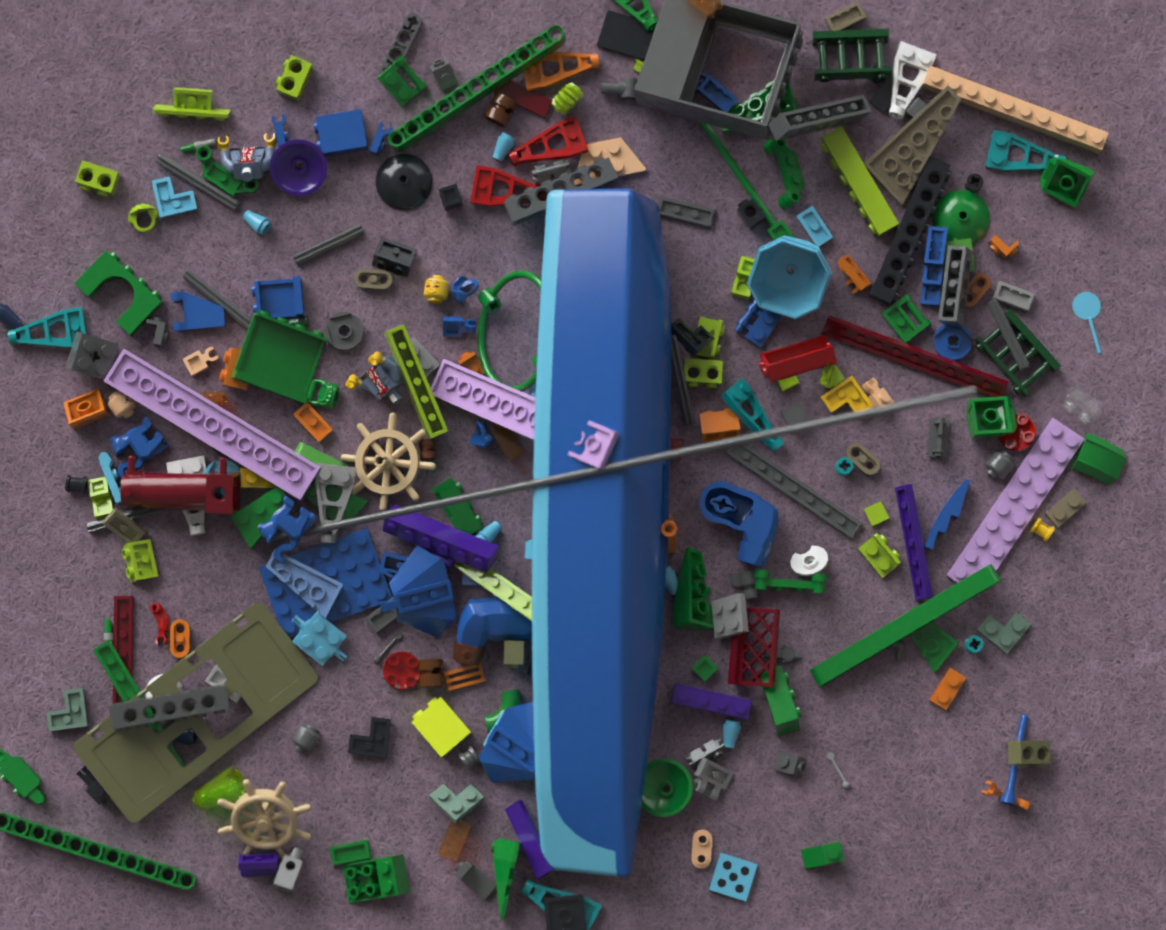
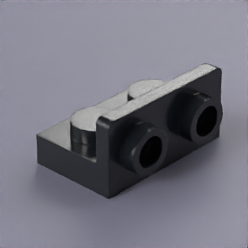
(394, 257)

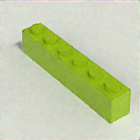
(859, 181)
(415, 381)

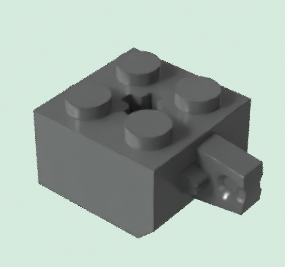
(103, 352)

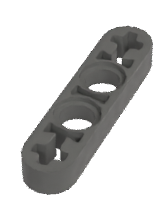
(397, 45)

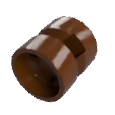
(500, 110)
(431, 673)

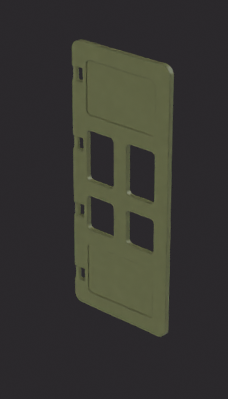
(258, 665)

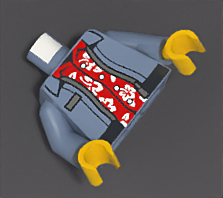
(247, 162)
(380, 379)

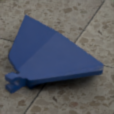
(422, 593)
(510, 746)

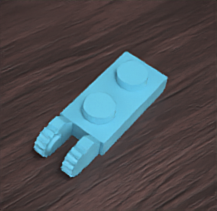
(111, 475)

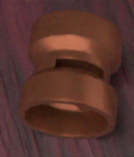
(427, 448)

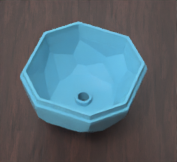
(785, 291)

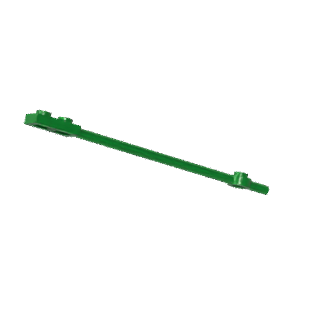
(777, 229)

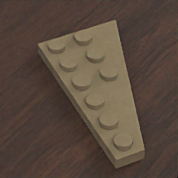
(906, 153)

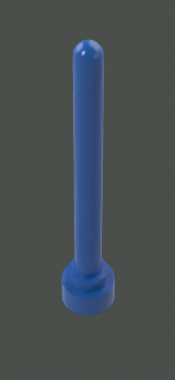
(1008, 797)

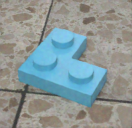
(171, 203)

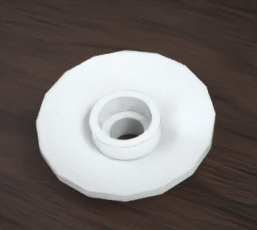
(810, 562)

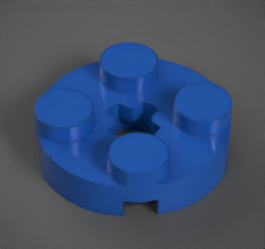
(952, 352)

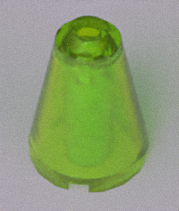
(226, 786)

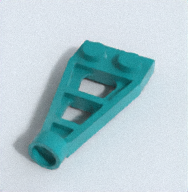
(999, 149)
(73, 321)
(736, 396)
(591, 908)

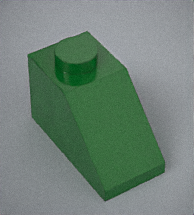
(822, 855)

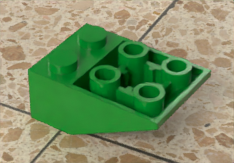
(376, 878)

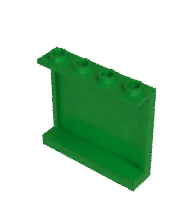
(279, 357)

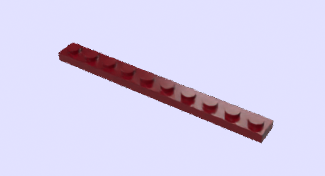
(914, 357)

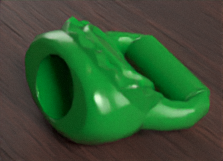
(328, 394)

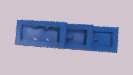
(715, 93)
(934, 266)
(951, 509)

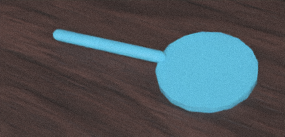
(1087, 306)

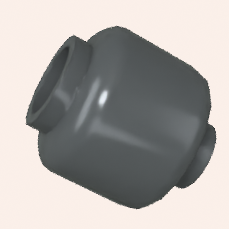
(999, 465)
(306, 738)

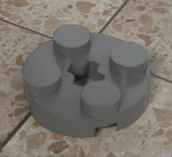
(335, 325)

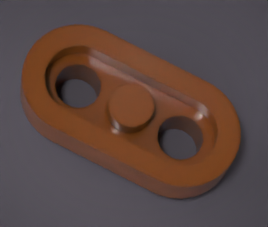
(975, 291)

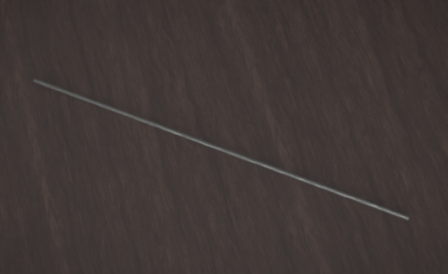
(637, 462)

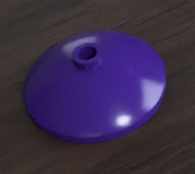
(298, 180)

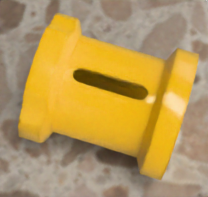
(1042, 529)

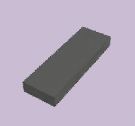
(686, 212)

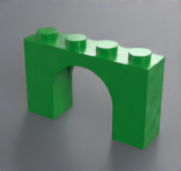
(107, 269)

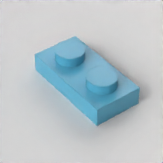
(814, 226)

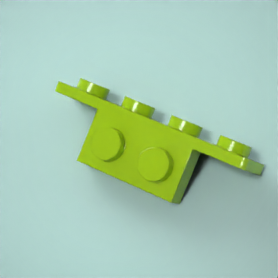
(192, 103)

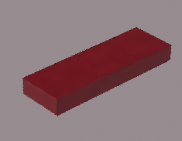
(526, 99)

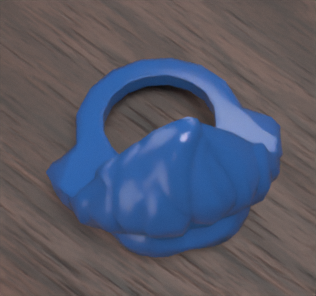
(461, 283)
(481, 437)

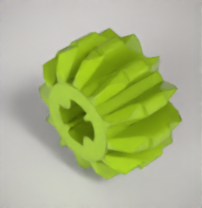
(567, 98)

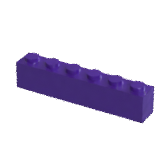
(442, 539)

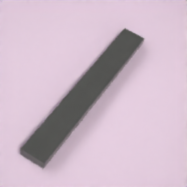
(795, 489)

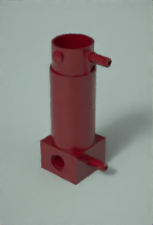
(181, 490)

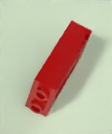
(797, 359)

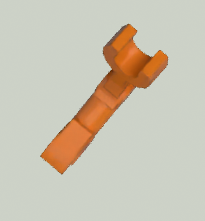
(993, 791)

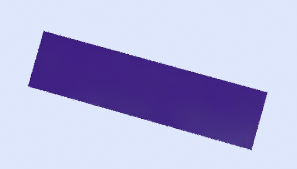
(528, 838)

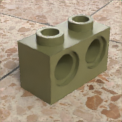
(514, 654)
(1029, 752)

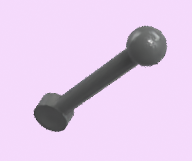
(398, 635)

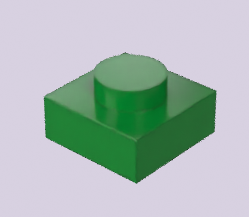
(704, 668)

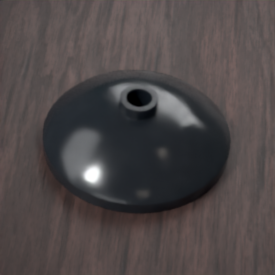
(404, 194)

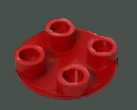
(1023, 435)
(401, 670)

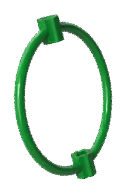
(491, 303)

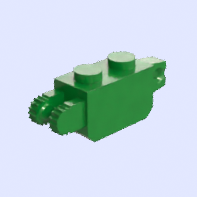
(22, 777)

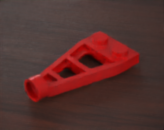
(572, 136)
(484, 182)

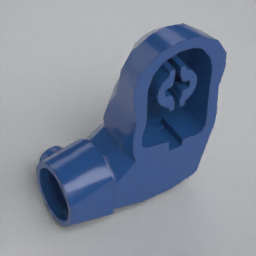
(745, 514)

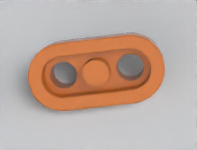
(180, 638)

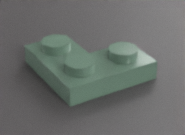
(1004, 636)
(75, 714)
(456, 806)

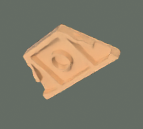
(620, 155)

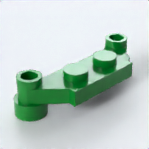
(789, 169)
(222, 178)
(763, 580)

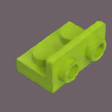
(716, 329)
(880, 555)
(139, 560)

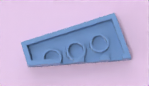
(308, 583)

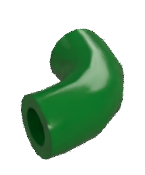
(509, 699)

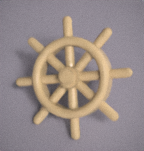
(388, 461)
(264, 818)

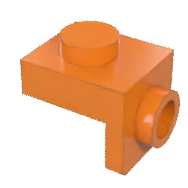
(999, 247)

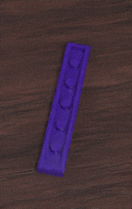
(913, 542)

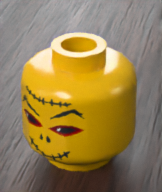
(436, 289)

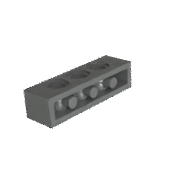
(955, 285)

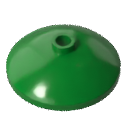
(965, 202)
(661, 774)

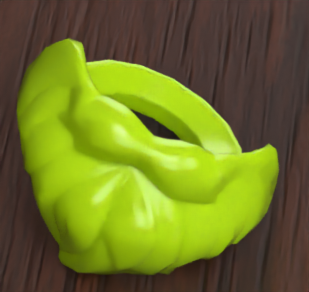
(153, 213)
(831, 376)

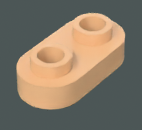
(701, 849)

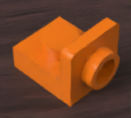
(471, 362)

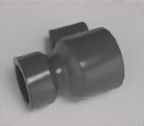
(747, 581)

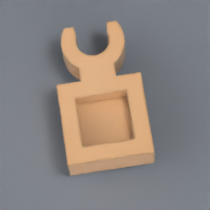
(198, 362)
(878, 396)

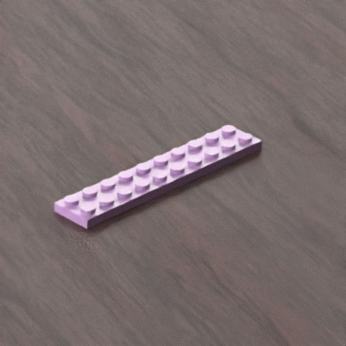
(1018, 501)

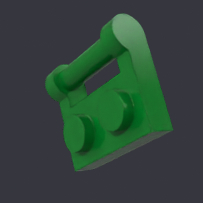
(396, 85)
(901, 322)

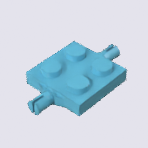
(319, 638)

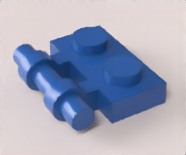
(761, 328)

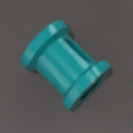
(847, 462)
(971, 649)

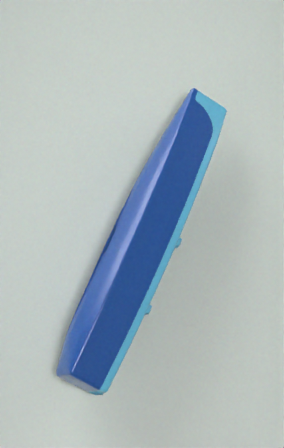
(600, 535)

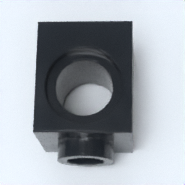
(450, 197)
(753, 221)

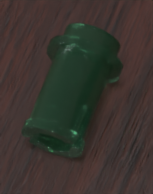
(304, 321)

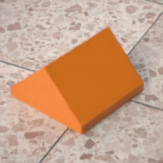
(85, 409)

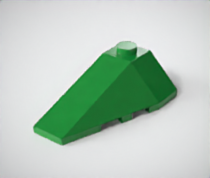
(755, 105)
(691, 600)
(504, 864)

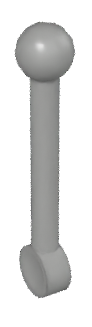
(830, 756)

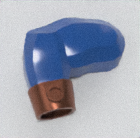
(487, 620)

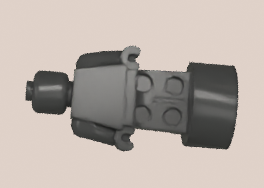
(786, 654)

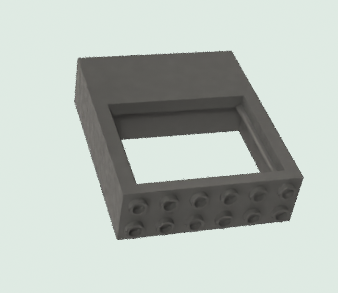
(680, 53)

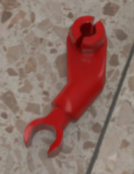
(163, 620)

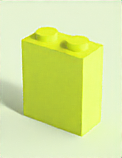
(440, 726)

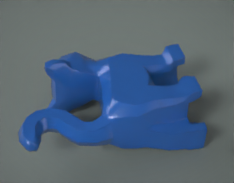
(140, 444)
(289, 525)

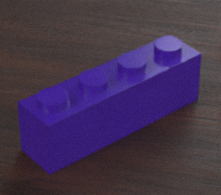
(711, 701)

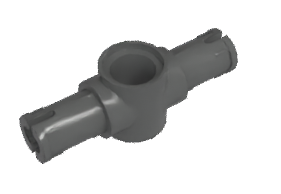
(624, 88)

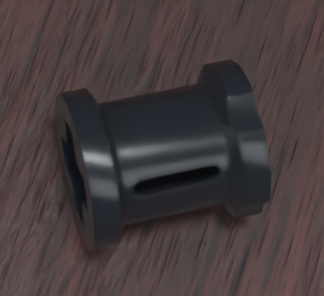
(975, 177)
(76, 484)

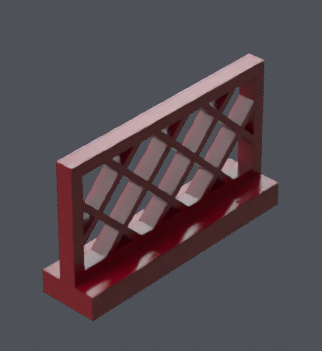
(739, 650)

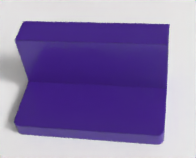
(258, 864)

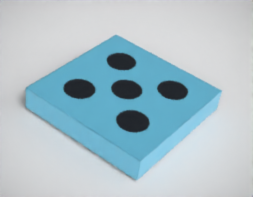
(733, 877)

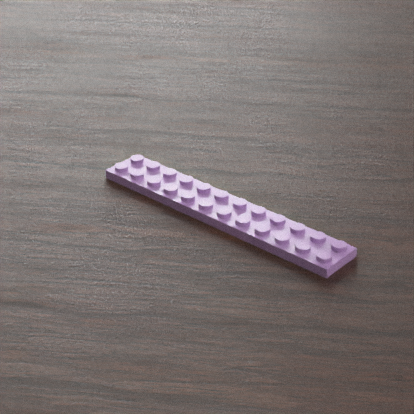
(509, 408)
(212, 424)

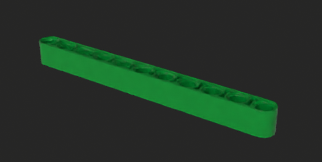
(472, 97)
(905, 625)
(105, 850)

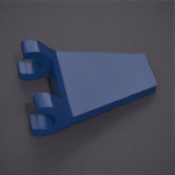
(198, 313)

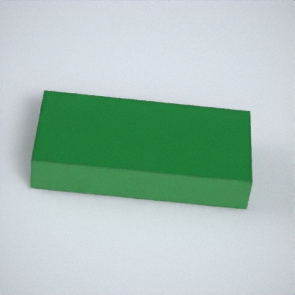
(350, 852)

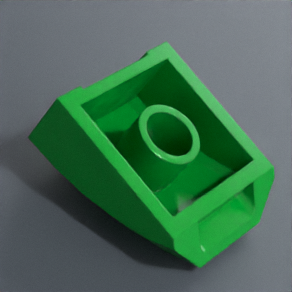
(1066, 180)
(990, 417)
(1099, 459)

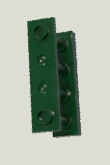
(851, 37)
(1036, 349)

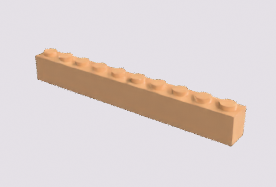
(1017, 110)

